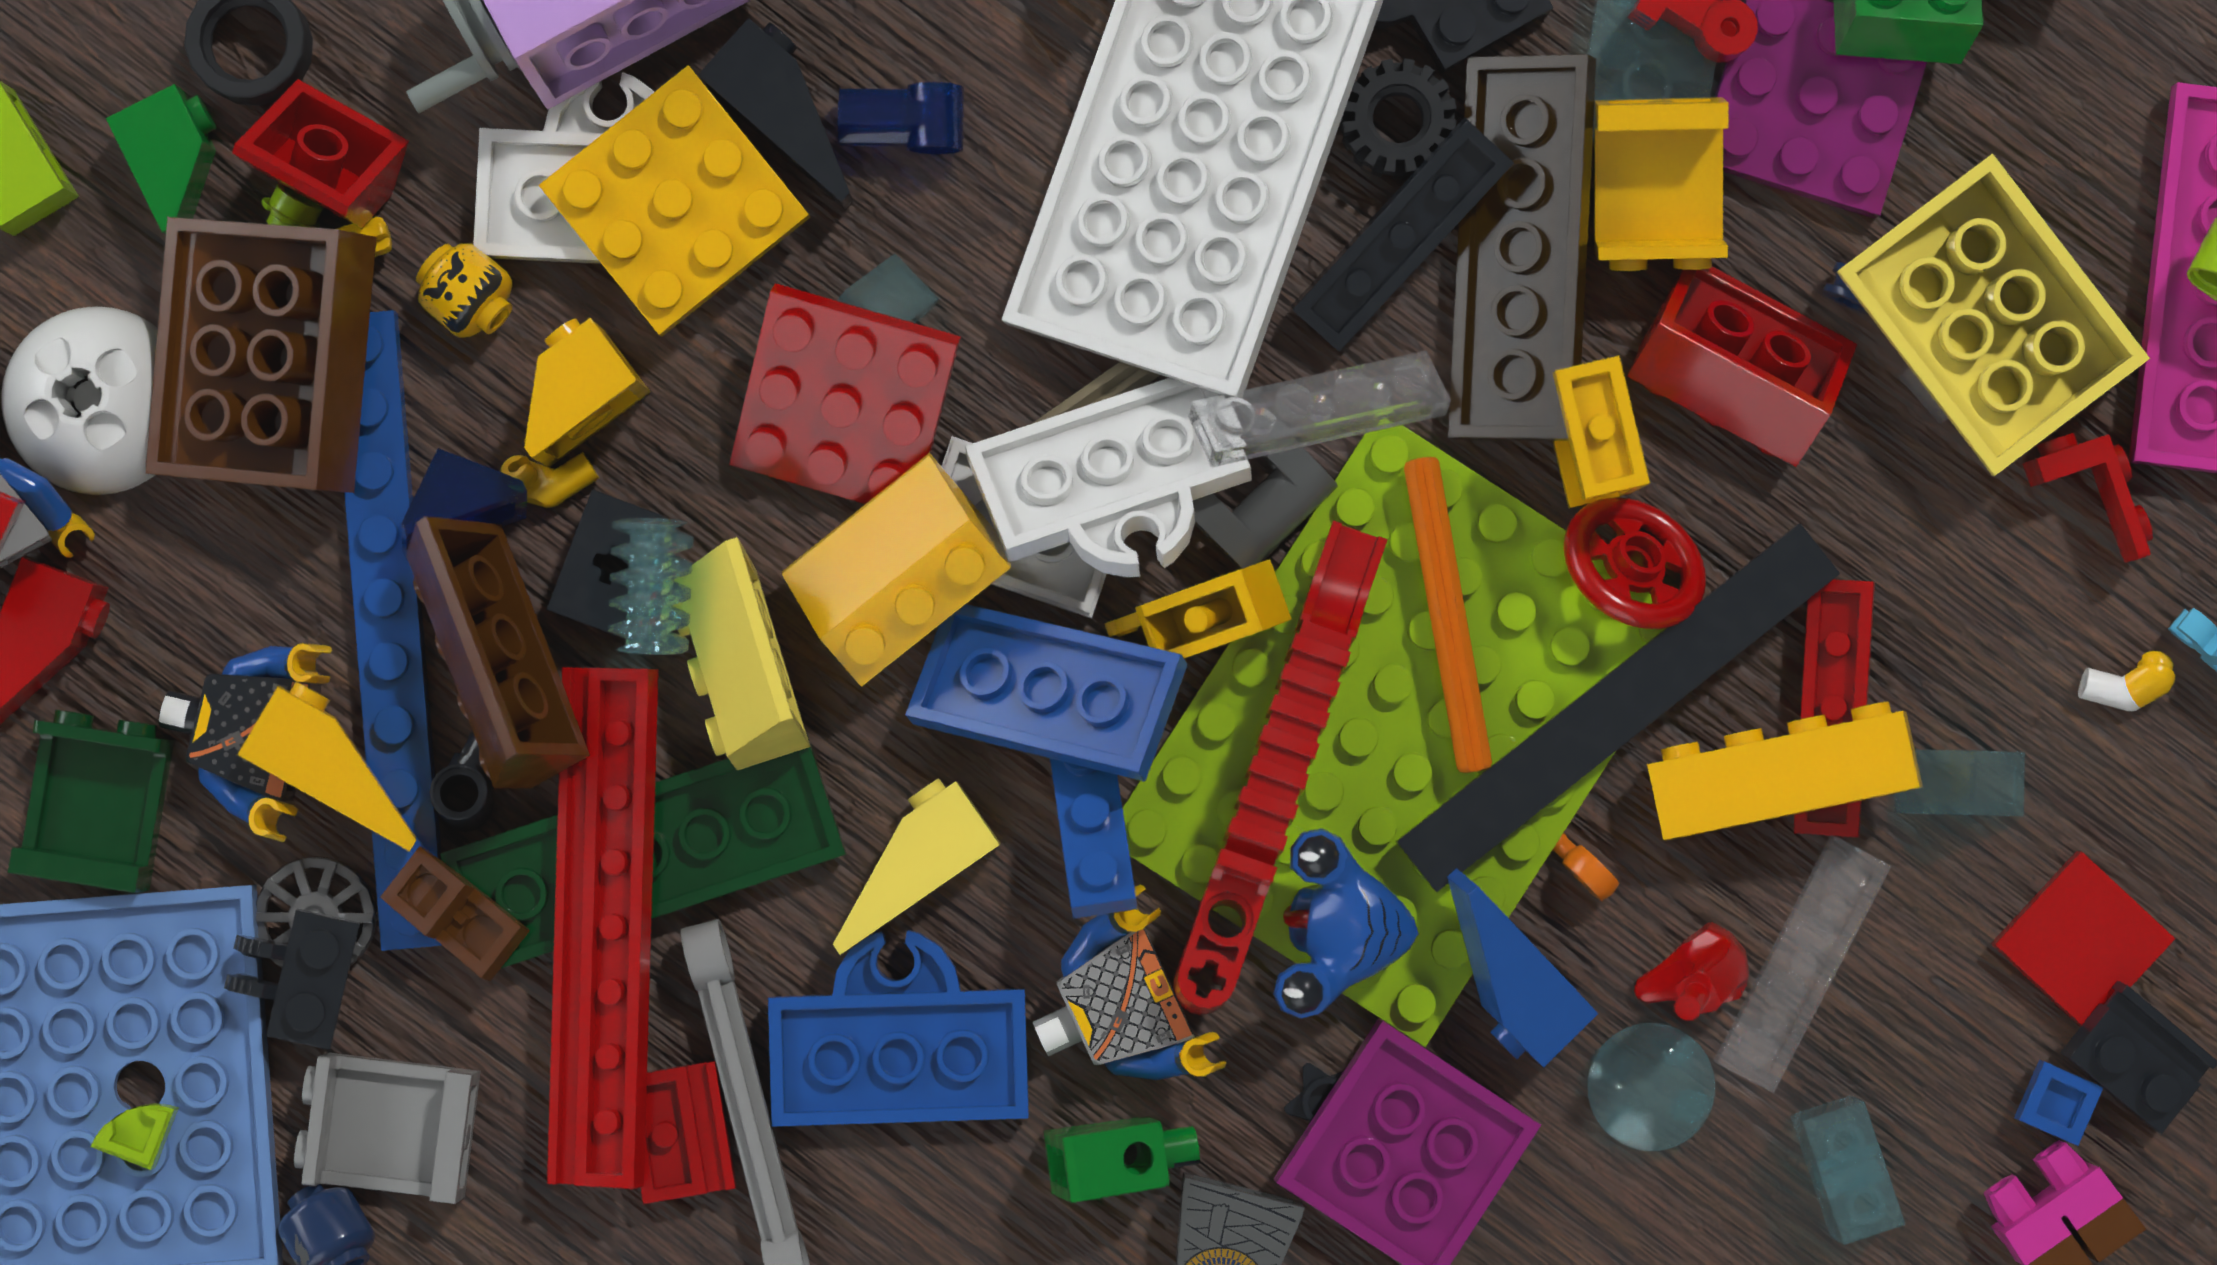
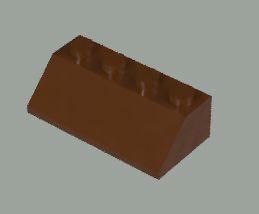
(494, 651)

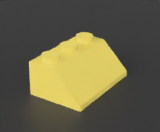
(739, 660)

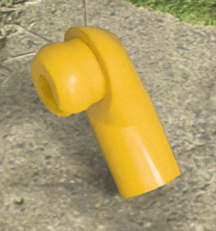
(551, 486)

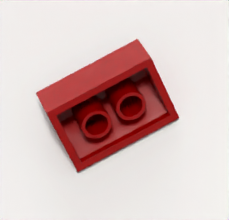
(1743, 362)

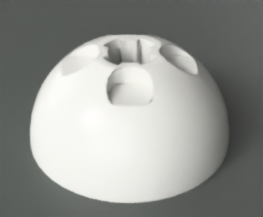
(109, 441)

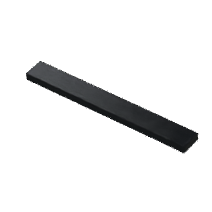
(1617, 707)

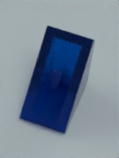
(466, 492)

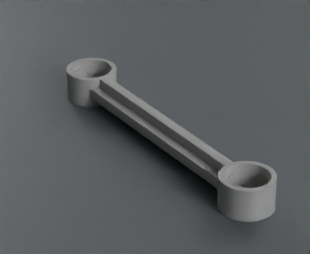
(714, 979)

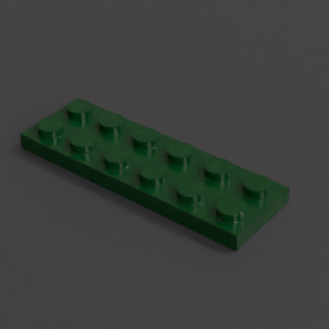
(710, 839)

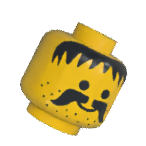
(464, 290)

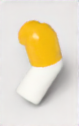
(2135, 689)

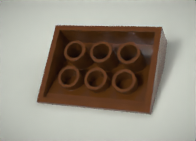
(261, 354)

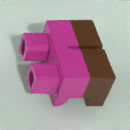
(2078, 1196)

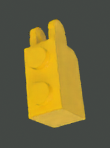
(1210, 612)

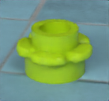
(291, 208)

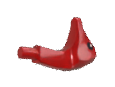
(1698, 974)

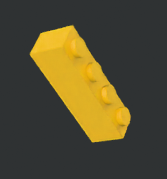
(1784, 774)

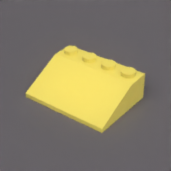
(1993, 315)

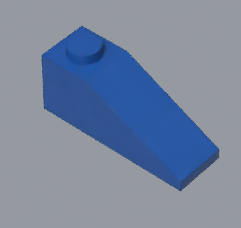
(1515, 981)

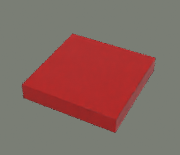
(2082, 938)

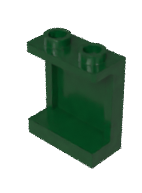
(94, 803)

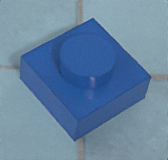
(2058, 1102)

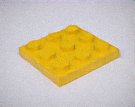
(674, 201)

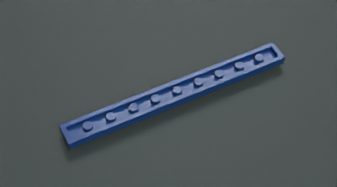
(390, 623)

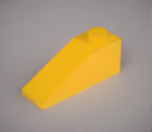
(317, 756)

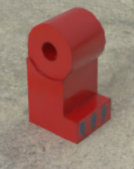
(1718, 27)

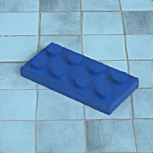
(1047, 690)

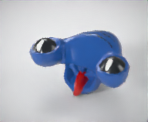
(1343, 923)

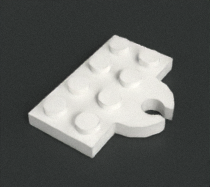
(511, 209)
(1101, 477)

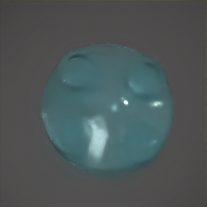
(1651, 1086)

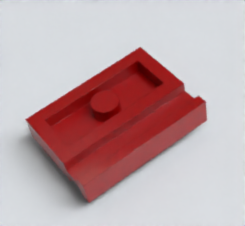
(686, 1134)

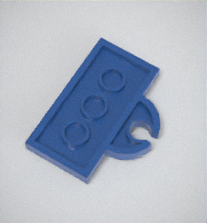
(898, 1046)

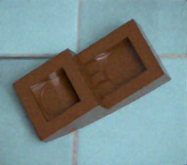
(454, 913)

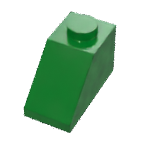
(167, 150)

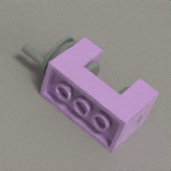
(561, 42)

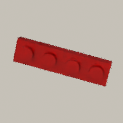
(1836, 680)

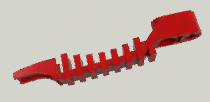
(1279, 769)

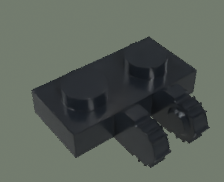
(310, 979)

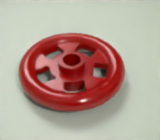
(1634, 562)

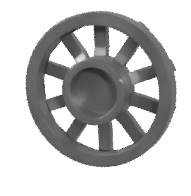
(317, 901)

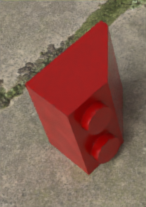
(325, 152)

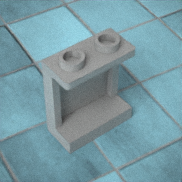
(388, 1126)

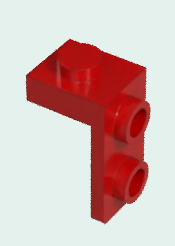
(2111, 472)

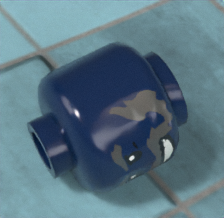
(326, 1228)

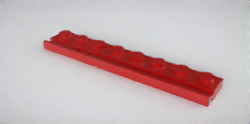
(603, 933)

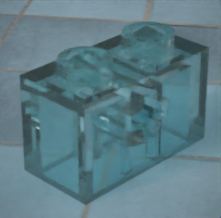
(1847, 1169)

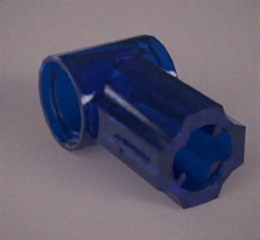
(921, 118)

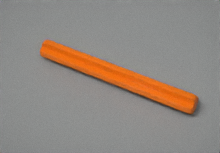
(1447, 614)

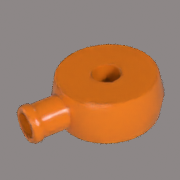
(1586, 868)

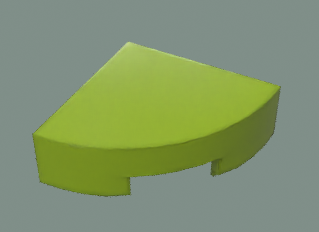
(137, 1134)

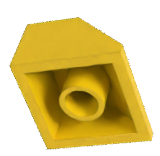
(577, 390)

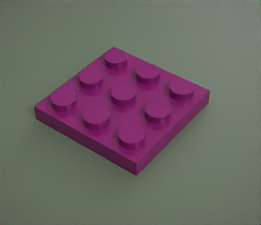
(1813, 116)
(1406, 1150)

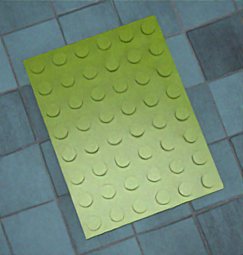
(1388, 730)

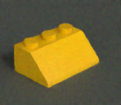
(896, 569)

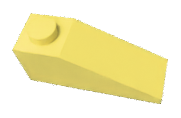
(925, 851)

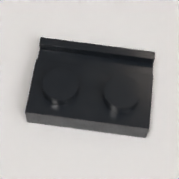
(2139, 1057)

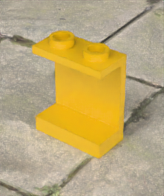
(1659, 181)
(1603, 443)

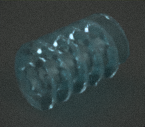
(652, 586)

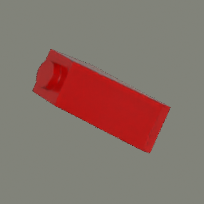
(44, 628)

